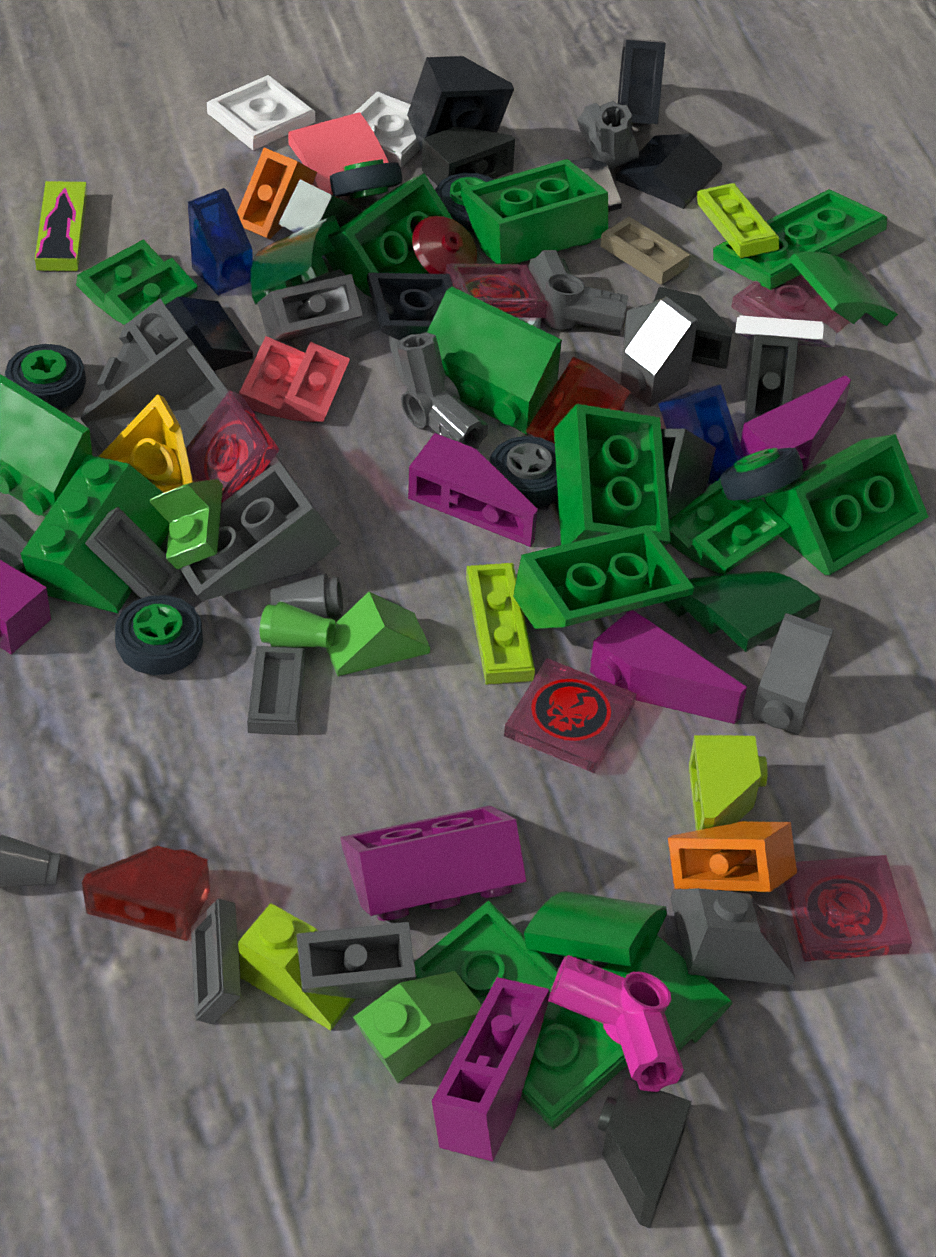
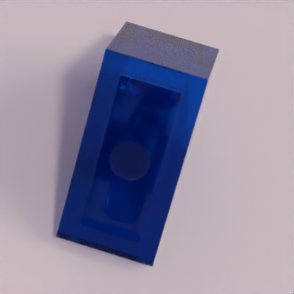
(219, 242)
(708, 417)

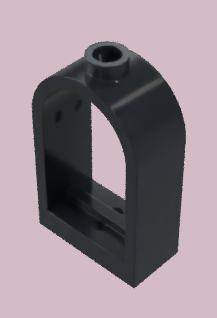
(641, 78)

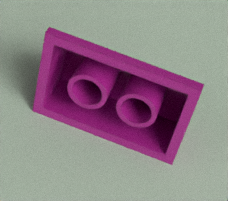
(434, 861)

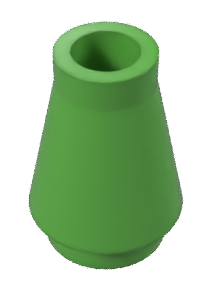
(295, 628)

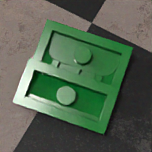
(134, 281)
(843, 287)
(724, 531)
(594, 927)
(694, 999)

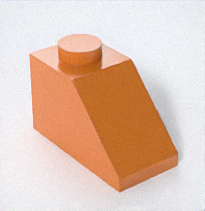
(271, 192)
(734, 857)

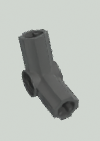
(609, 133)
(570, 300)
(432, 396)

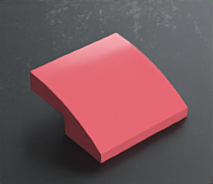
(335, 144)
(293, 382)

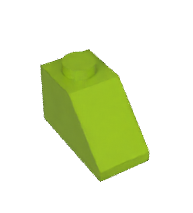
(724, 778)
(272, 964)

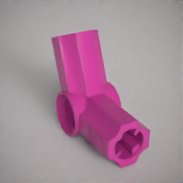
(630, 1014)

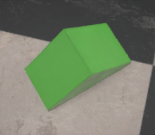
(375, 635)

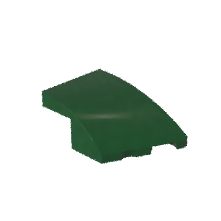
(292, 259)
(746, 604)

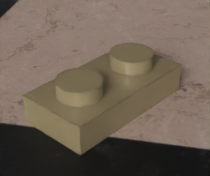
(645, 250)

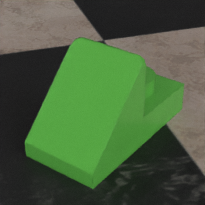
(193, 520)

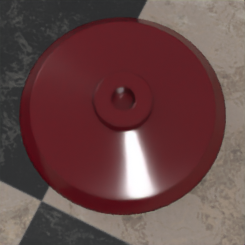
(442, 242)

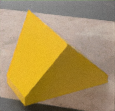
(154, 446)

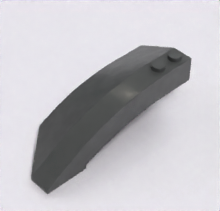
(264, 527)

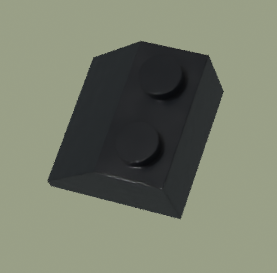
(457, 94)

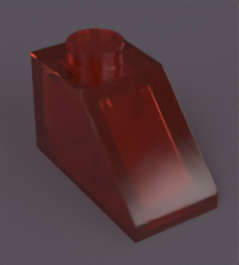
(581, 385)
(150, 891)

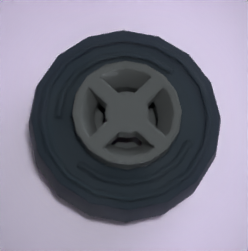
(529, 467)

